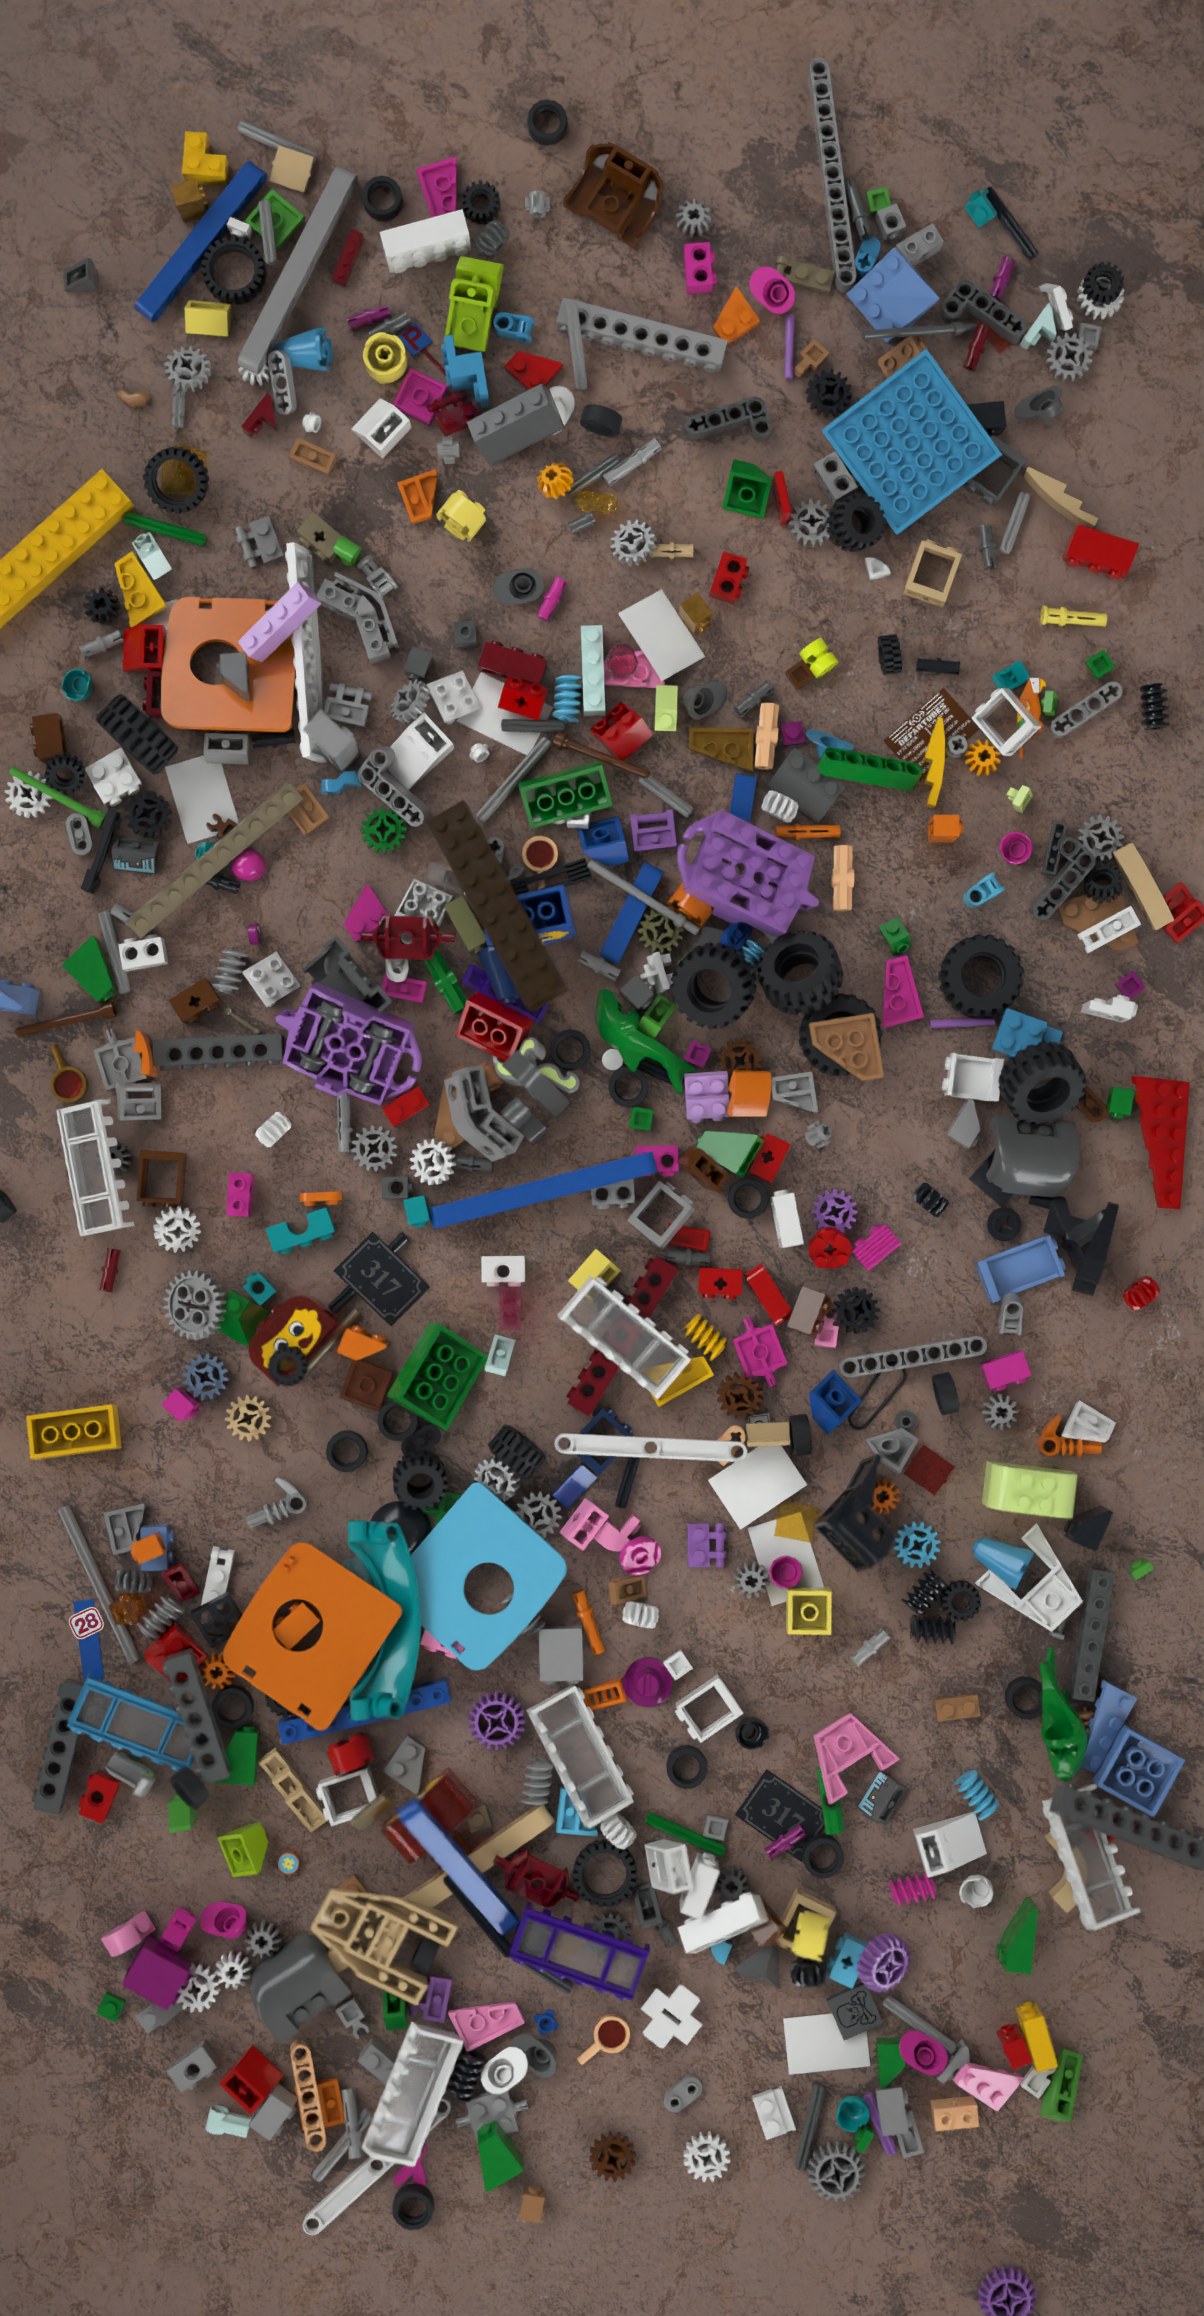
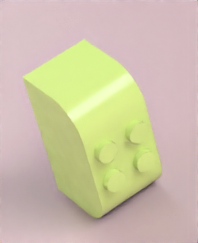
(1029, 1489)

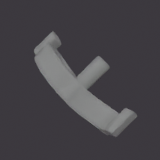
(515, 872)

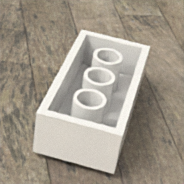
(426, 241)

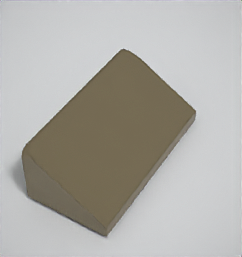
(372, 1811)

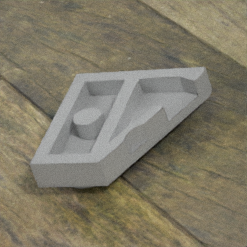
(795, 1090)
(124, 1526)
(407, 1764)

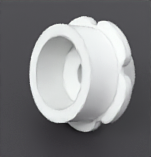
(311, 422)
(479, 752)

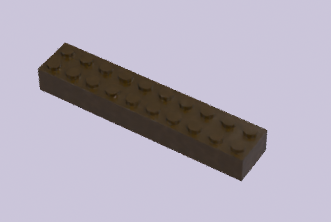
(497, 906)

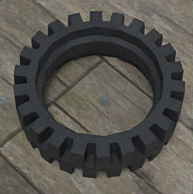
(222, 248)
(156, 494)
(604, 1899)

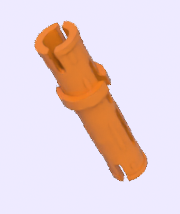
(782, 831)
(587, 1619)

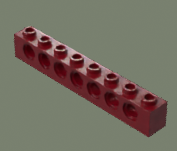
(587, 1403)

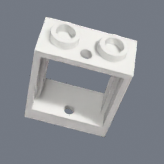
(1020, 736)
(786, 1219)
(733, 1705)
(324, 1794)
(668, 1856)
(703, 1876)

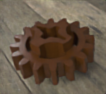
(727, 1052)
(733, 1390)
(619, 2151)

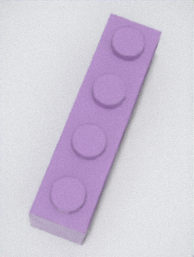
(279, 622)

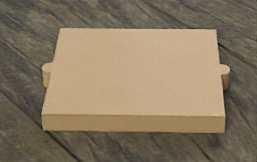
(291, 169)

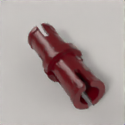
(976, 347)
(109, 1270)

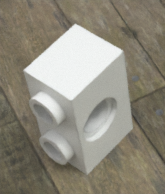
(515, 1264)

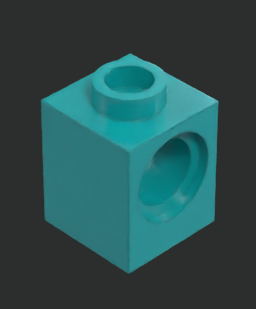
(417, 1211)
(269, 1291)

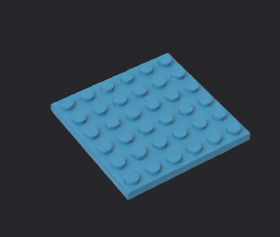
(911, 441)

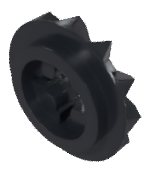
(1013, 1221)

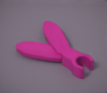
(417, 2171)

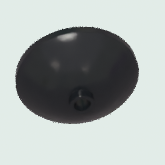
(413, 1523)

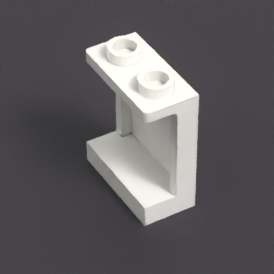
(972, 1077)

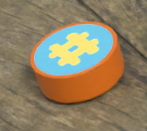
(288, 1862)

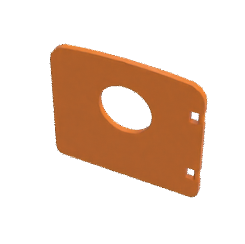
(198, 705)
(354, 1629)

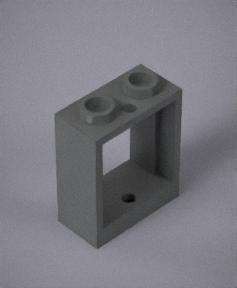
(1008, 456)

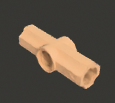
(766, 736)
(842, 878)

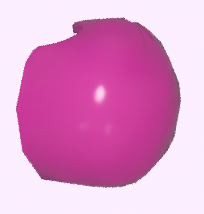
(1016, 848)
(248, 865)
(786, 1572)

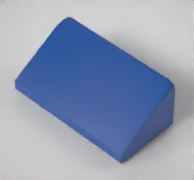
(574, 1485)

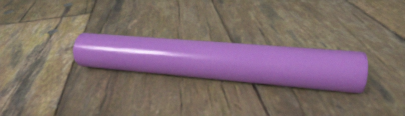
(789, 347)
(963, 1022)

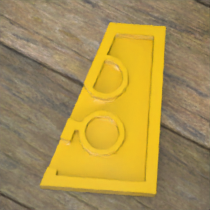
(139, 591)
(693, 1374)

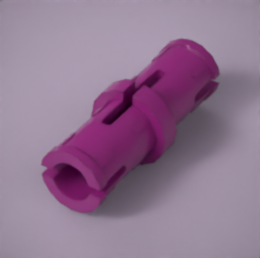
(1002, 278)
(368, 317)
(785, 1842)

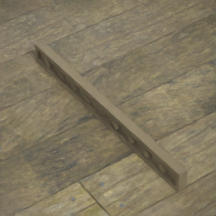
(214, 860)

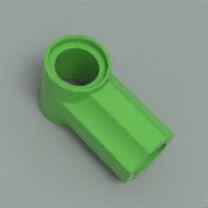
(347, 551)

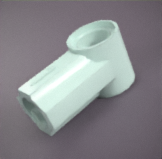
(223, 2121)

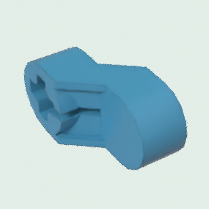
(868, 247)
(336, 786)

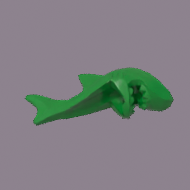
(622, 1034)
(1061, 1727)

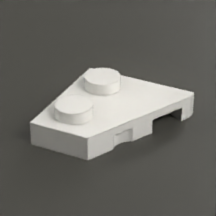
(1057, 297)
(1088, 1424)

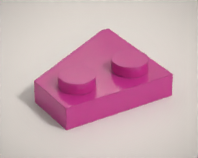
(364, 914)

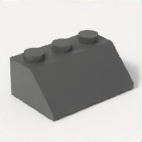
(804, 784)

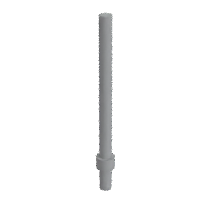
(678, 919)

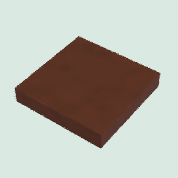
(366, 1384)

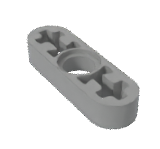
(287, 374)

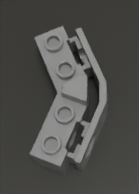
(362, 612)
(474, 1116)

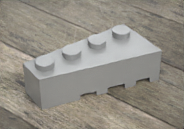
(335, 743)

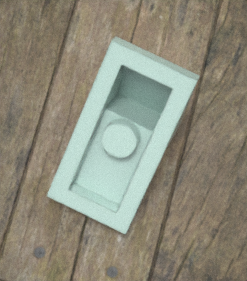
(1043, 326)
(500, 1355)

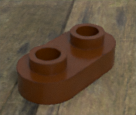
(1089, 1102)

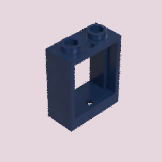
(611, 1416)

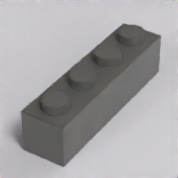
(1052, 854)

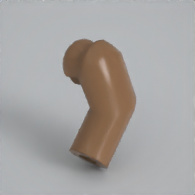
(135, 399)

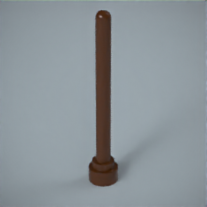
(562, 742)
(106, 1010)

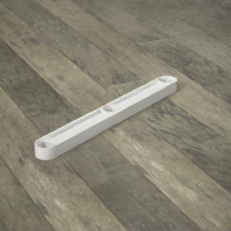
(666, 1447)
(355, 2185)

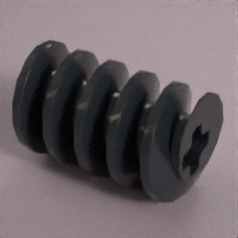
(1153, 706)
(925, 1592)
(932, 1629)
(466, 2075)

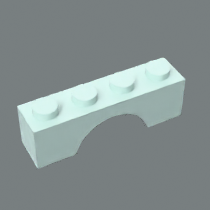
(593, 670)

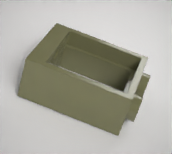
(466, 925)

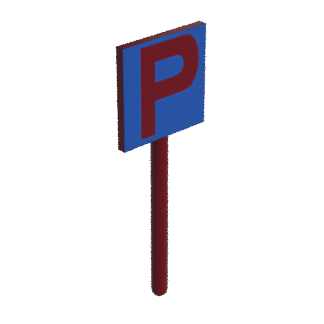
(416, 340)

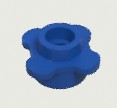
(551, 2025)

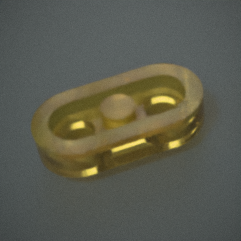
(596, 501)

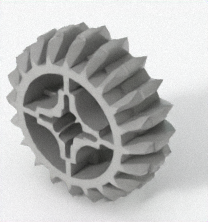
(854, 2166)

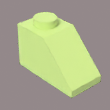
(666, 708)

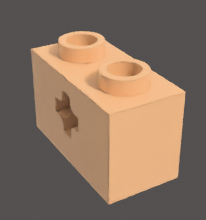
(954, 2113)

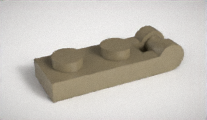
(805, 275)

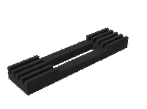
(111, 822)
(576, 871)

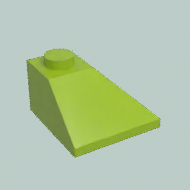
(244, 1849)

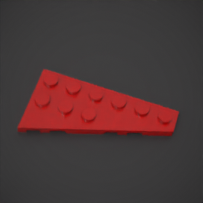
(1163, 1127)

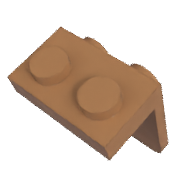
(902, 354)

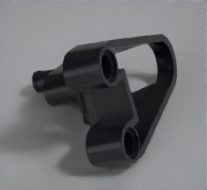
(1076, 1233)

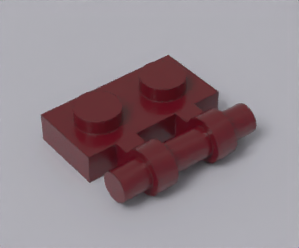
(456, 418)

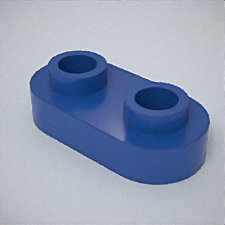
(736, 935)

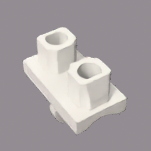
(655, 971)

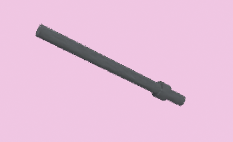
(954, 328)

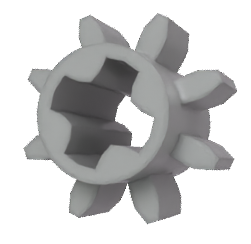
(537, 204)
(448, 449)
(818, 1134)

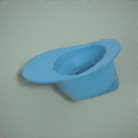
(825, 740)

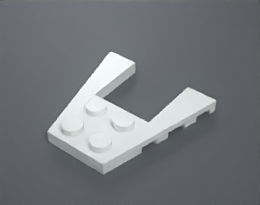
(1050, 1598)

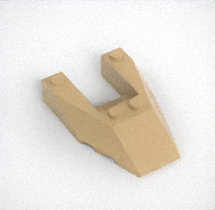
(369, 1930)

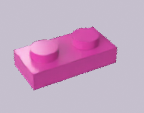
(408, 989)

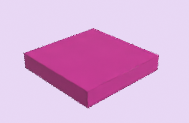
(417, 393)

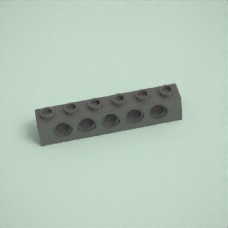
(163, 1050)
(1091, 1634)
(186, 1662)
(54, 1801)

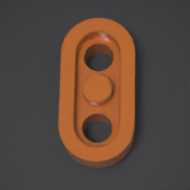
(311, 1199)

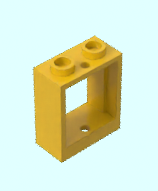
(1036, 2036)

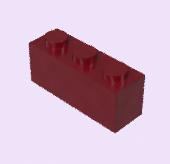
(512, 662)

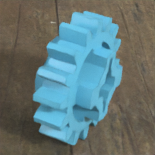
(924, 1540)

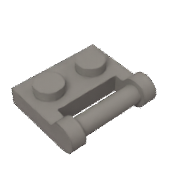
(138, 1107)

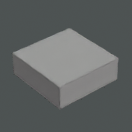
(1090, 333)
(715, 1827)

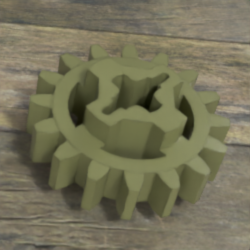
(650, 926)

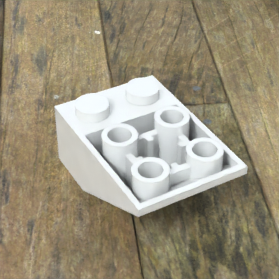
(418, 751)
(423, 901)
(949, 1843)

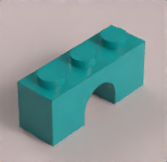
(283, 1238)

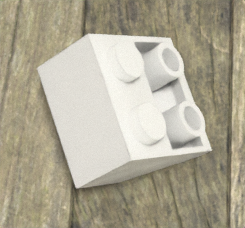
(382, 427)

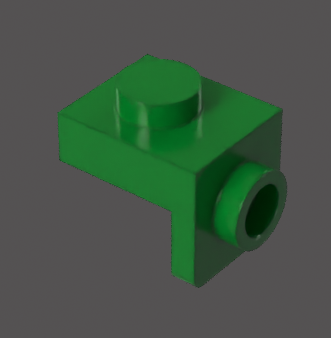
(895, 936)

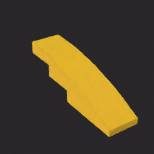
(936, 757)

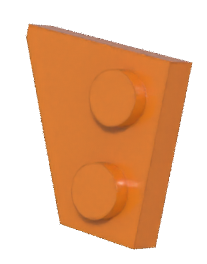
(735, 318)
(419, 495)

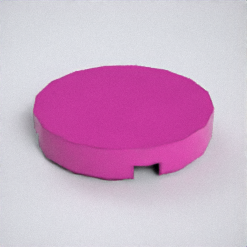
(640, 1555)

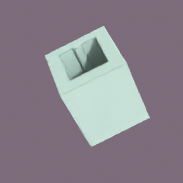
(151, 555)

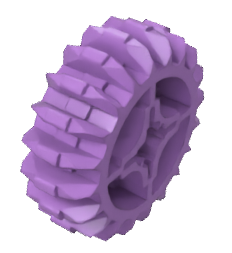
(504, 1726)
(883, 1962)
(990, 2296)

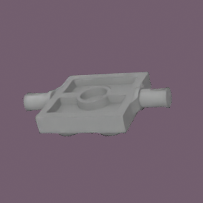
(119, 1062)
(490, 2107)

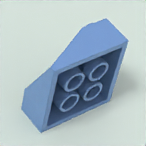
(893, 294)
(18, 999)
(1138, 1770)

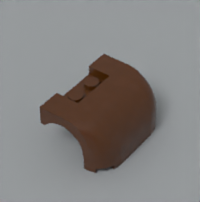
(617, 192)

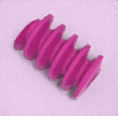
(912, 1889)

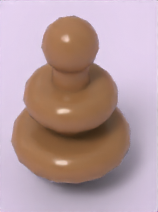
(1086, 1715)

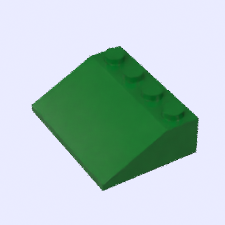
(437, 1375)

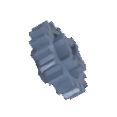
(210, 1367)

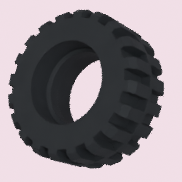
(137, 734)
(1001, 955)
(804, 994)
(840, 1005)
(698, 1006)
(1034, 1065)

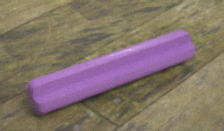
(887, 2141)

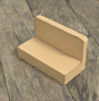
(767, 1434)

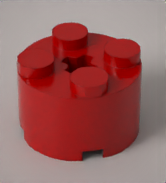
(350, 1754)

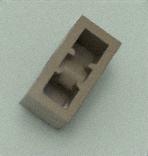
(316, 527)

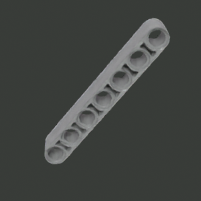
(922, 1359)

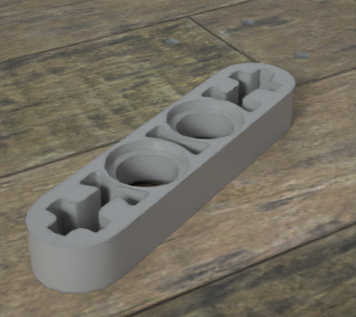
(1084, 708)

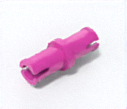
(552, 598)

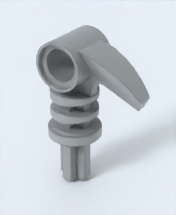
(285, 1506)

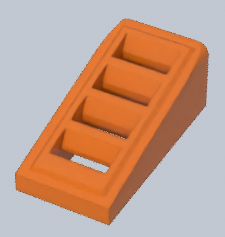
(602, 1687)

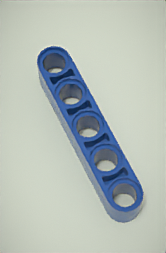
(630, 914)

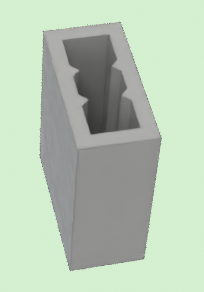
(561, 1654)

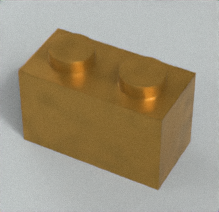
(190, 200)
(696, 614)

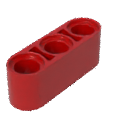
(768, 1294)

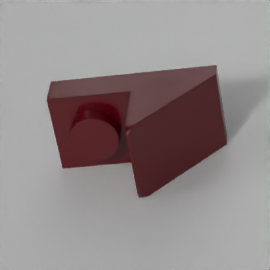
(262, 413)
(181, 1582)

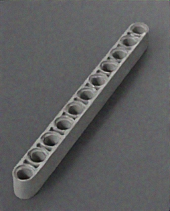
(832, 165)
(297, 270)

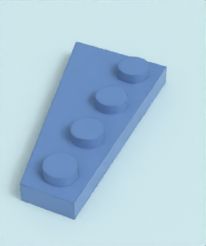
(1110, 1715)

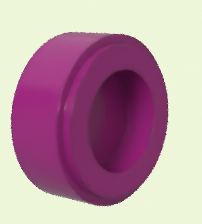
(254, 934)

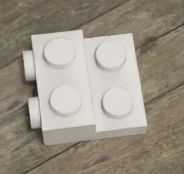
(114, 777)
(1114, 1009)

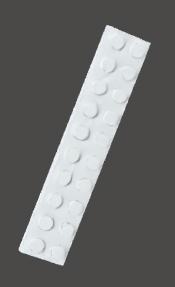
(307, 652)

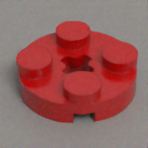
(832, 1259)

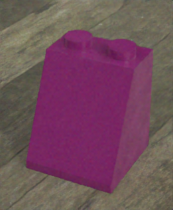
(157, 1973)

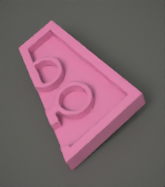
(644, 675)
(485, 2022)
(988, 2085)

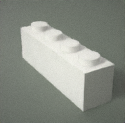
(723, 1923)

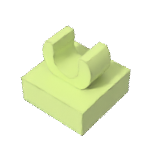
(1020, 798)

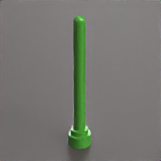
(94, 816)

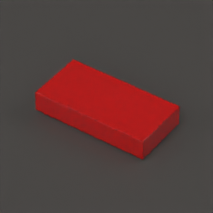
(691, 1238)

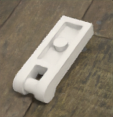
(1110, 929)
(218, 1575)

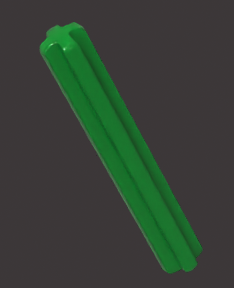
(165, 529)
(685, 1834)

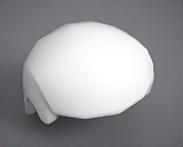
(976, 1891)

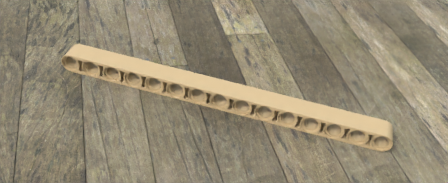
(500, 1844)

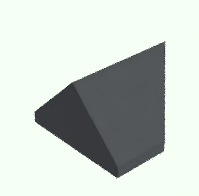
(762, 1967)

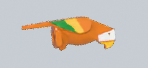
(1032, 703)

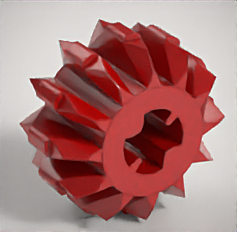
(1141, 1293)

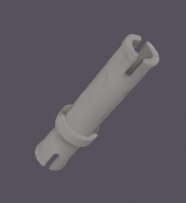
(639, 457)
(344, 1126)
(352, 2126)

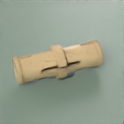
(673, 550)

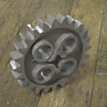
(200, 1292)

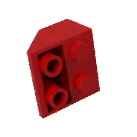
(144, 648)
(621, 731)
(171, 1642)
(251, 2079)

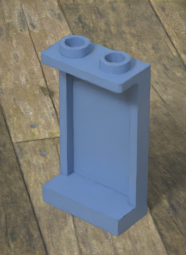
(1020, 1267)

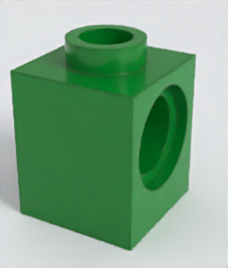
(1119, 1102)

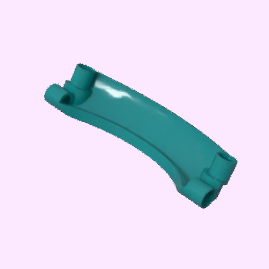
(394, 1665)

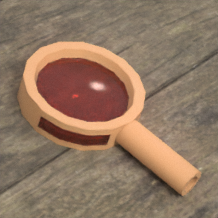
(540, 855)
(610, 2035)

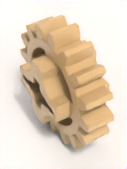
(253, 1426)

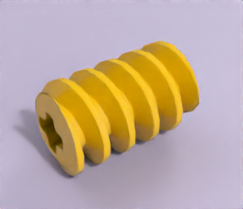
(705, 1336)

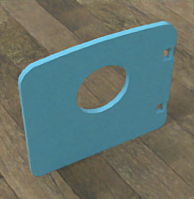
(473, 1533)

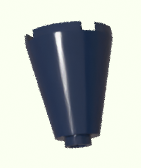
(498, 976)

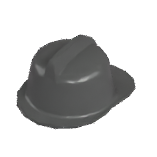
(1041, 406)
(518, 586)
(704, 699)
(539, 2053)

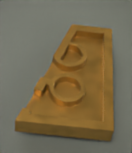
(724, 744)

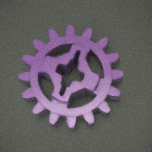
(828, 1198)

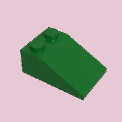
(1018, 1940)

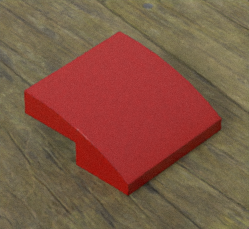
(1186, 911)

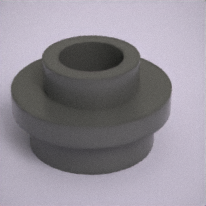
(902, 1414)

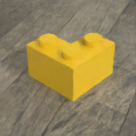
(200, 164)

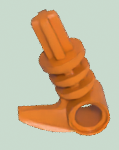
(1064, 1446)

